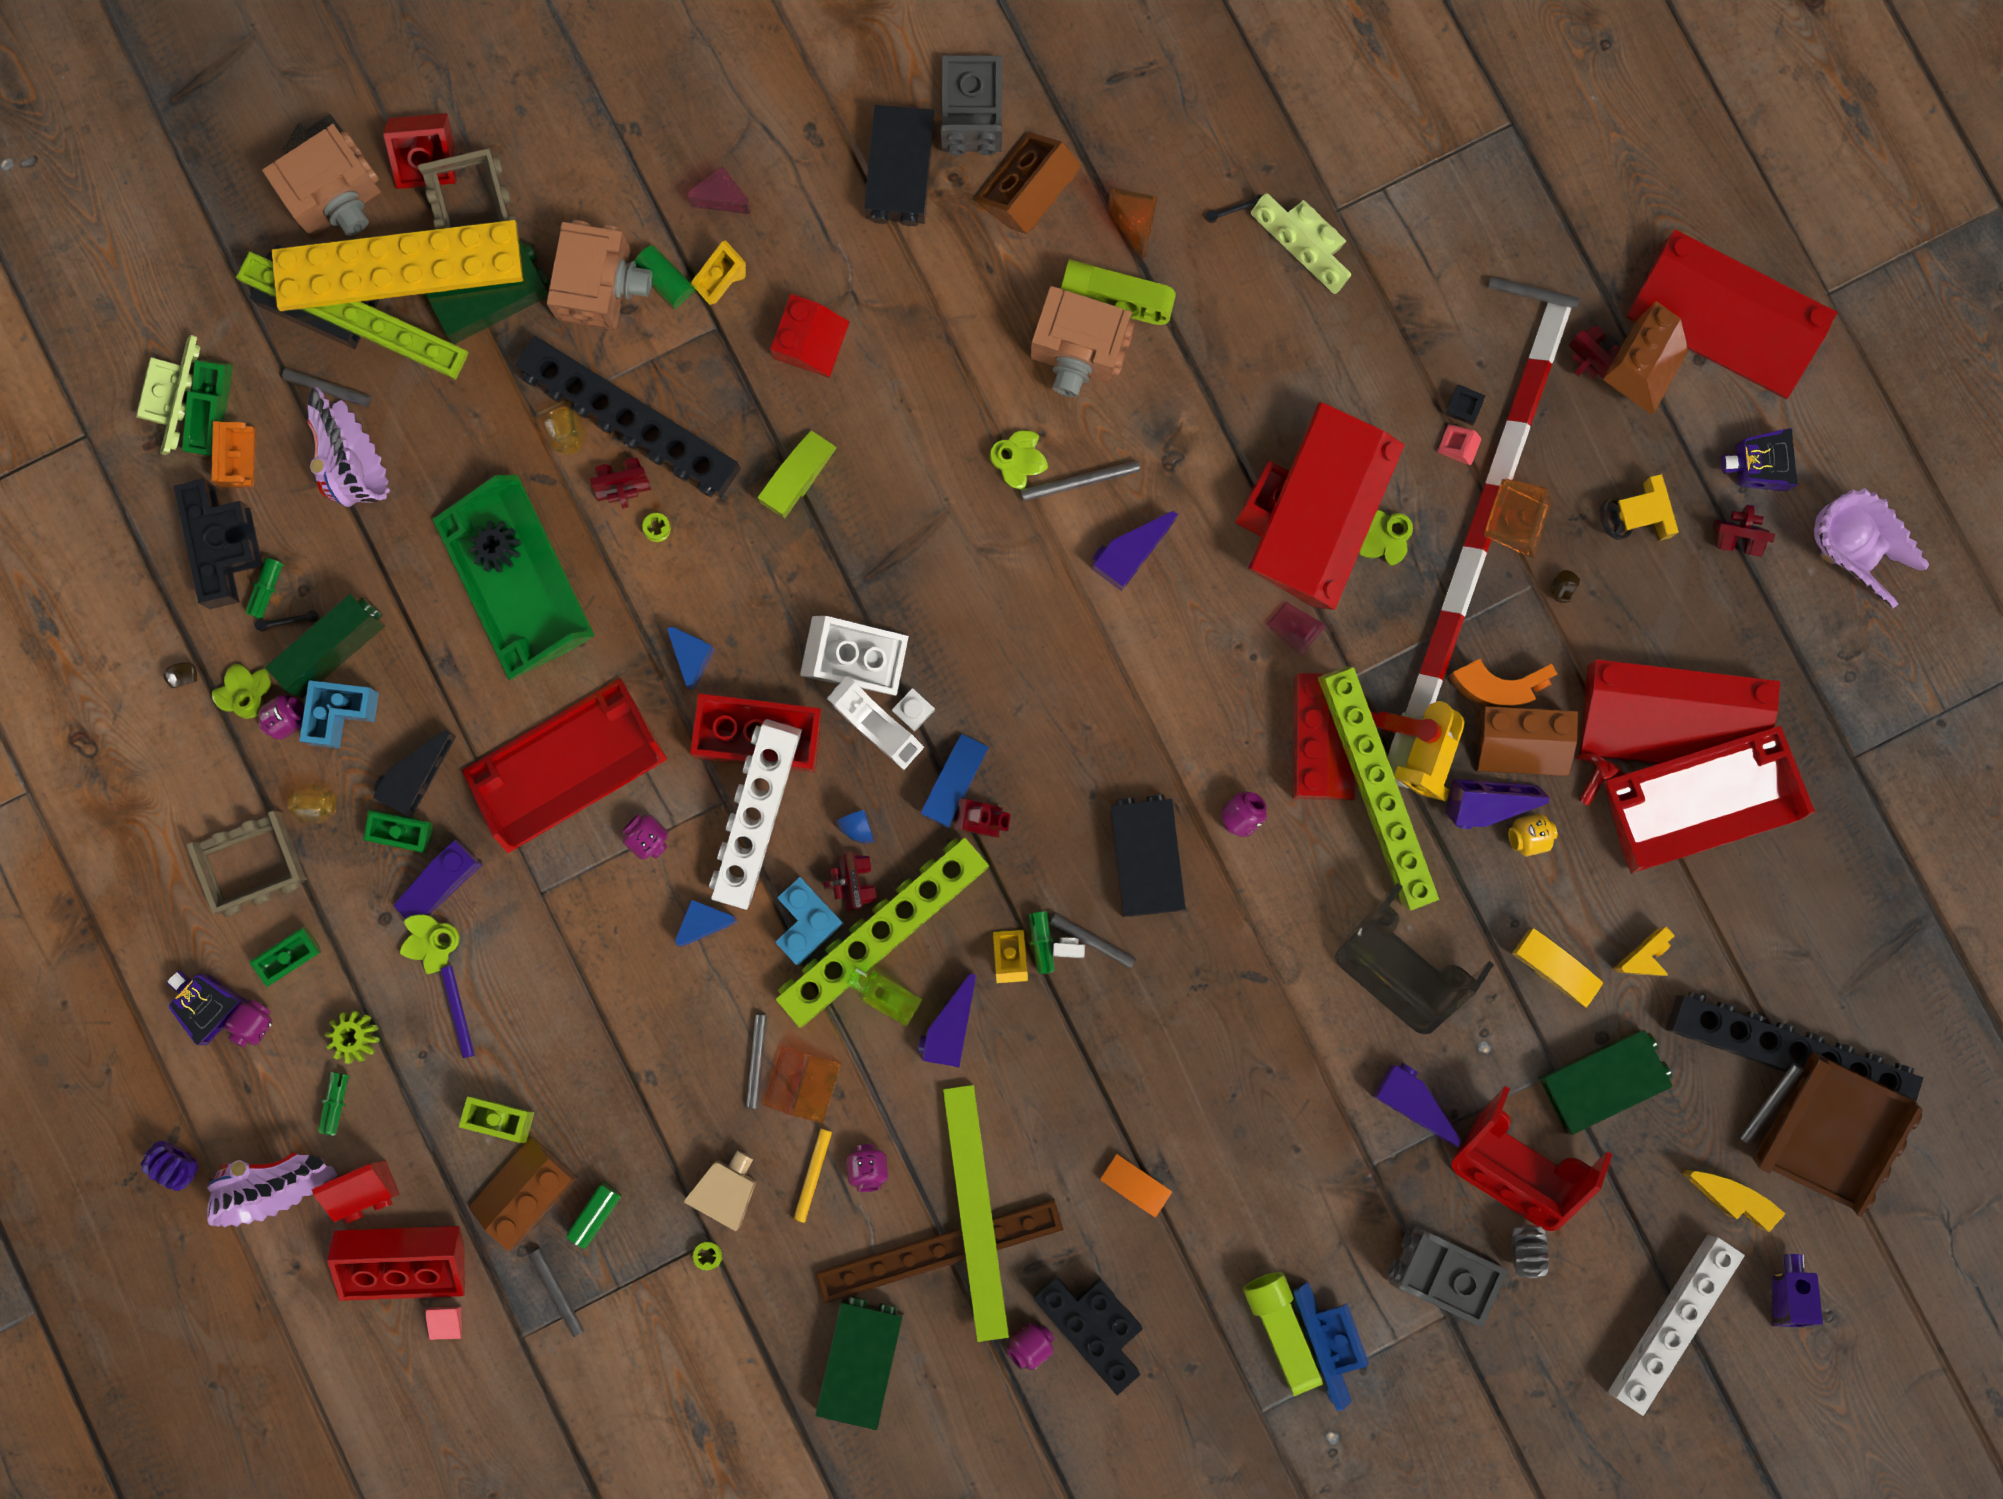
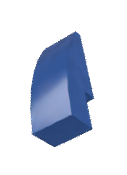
(954, 780)

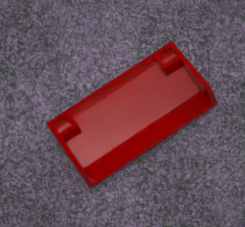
(1735, 313)
(1326, 507)
(1669, 712)
(563, 766)
(1707, 799)

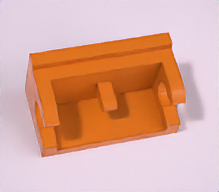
(233, 454)

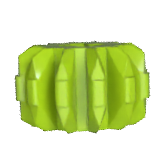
(362, 1035)

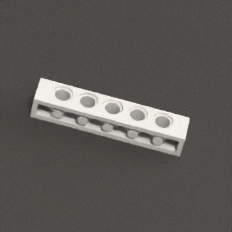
(740, 890)
(1675, 1324)

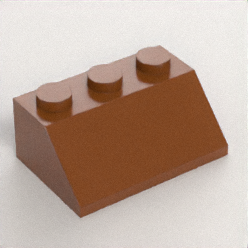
(1028, 182)
(1649, 357)
(1526, 741)
(521, 1194)

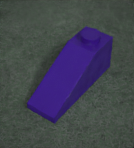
(1128, 552)
(1489, 802)
(438, 880)
(947, 1033)
(1412, 1099)

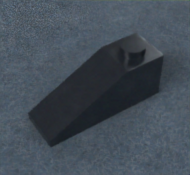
(409, 779)

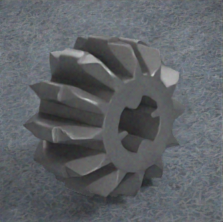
(1530, 1251)

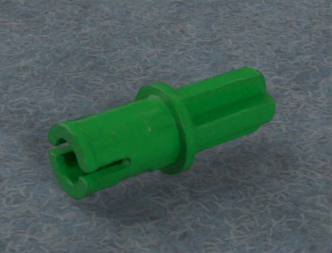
(264, 588)
(1041, 941)
(333, 1103)

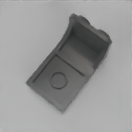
(971, 104)
(1446, 1276)

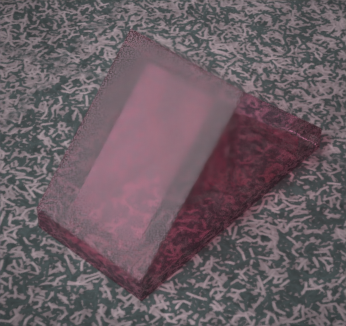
(720, 194)
(1296, 627)

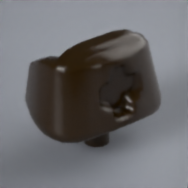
(1564, 586)
(180, 674)

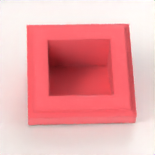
(1459, 444)
(444, 1322)

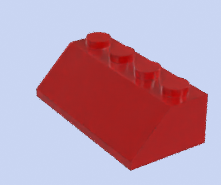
(727, 725)
(1319, 757)
(397, 1263)

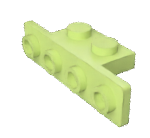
(1305, 237)
(164, 393)

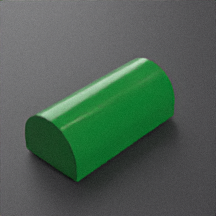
(665, 277)
(398, 831)
(285, 956)
(593, 1215)

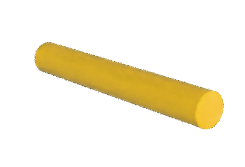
(812, 1175)

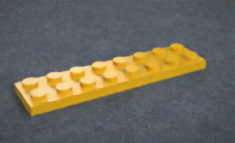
(397, 265)

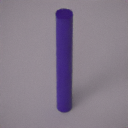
(457, 1011)

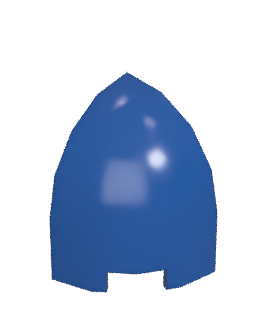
(856, 827)

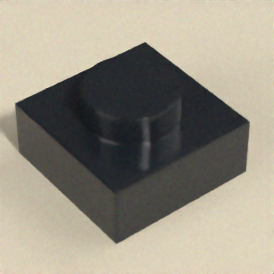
(1465, 405)

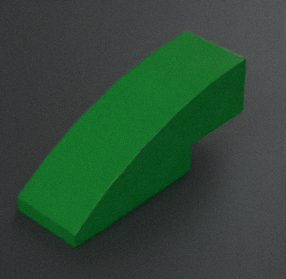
(206, 404)

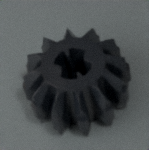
(486, 540)

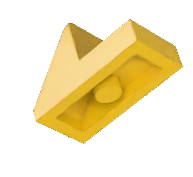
(719, 273)
(1010, 956)
(1641, 960)

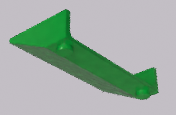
(528, 607)

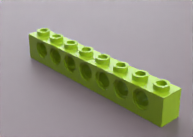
(1378, 787)
(956, 851)

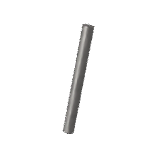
(1080, 480)

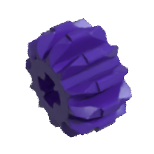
(169, 1165)

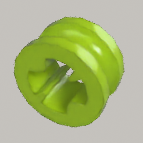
(665, 529)
(708, 1265)

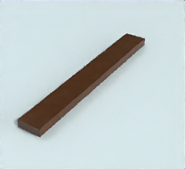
(933, 1253)

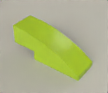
(796, 474)

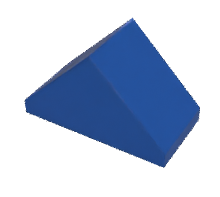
(691, 654)
(702, 922)

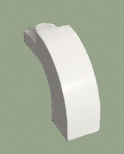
(874, 723)

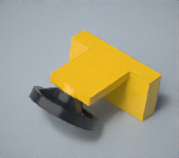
(1641, 511)

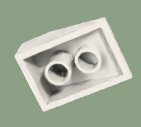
(854, 650)

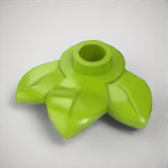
(1023, 458)
(1383, 541)
(240, 687)
(425, 942)

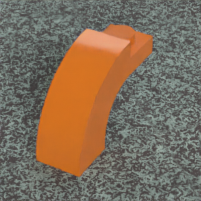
(1490, 691)

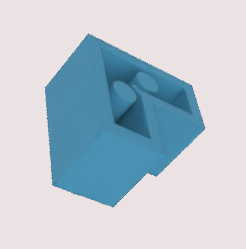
(328, 707)
(814, 924)

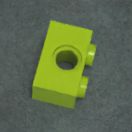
(496, 1119)

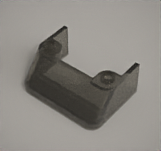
(1400, 975)

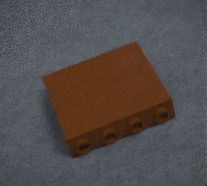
(1838, 1133)

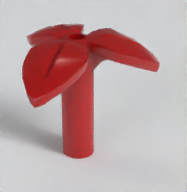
(1603, 771)

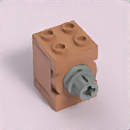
(325, 183)
(593, 275)
(1081, 340)

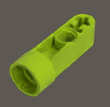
(1146, 299)
(1271, 1299)

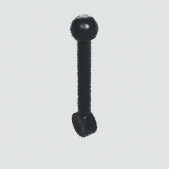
(1212, 215)
(263, 625)

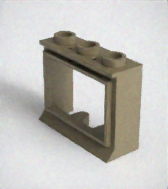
(434, 193)
(259, 895)

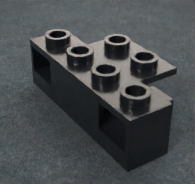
(217, 542)
(1095, 1326)

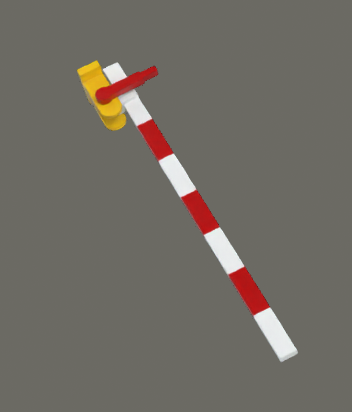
(1431, 728)

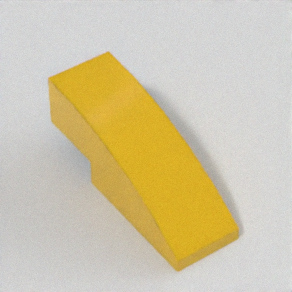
(1557, 967)
(1736, 1199)

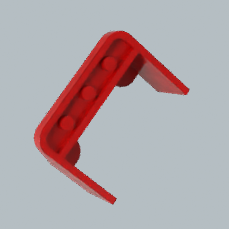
(1520, 1176)

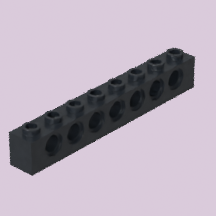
(541, 356)
(1686, 1022)

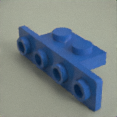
(1334, 1342)

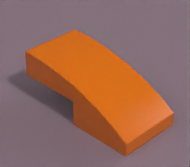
(1136, 1185)

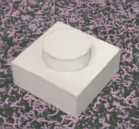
(913, 710)
(1068, 948)

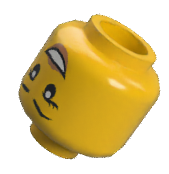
(1532, 835)

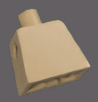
(725, 1191)

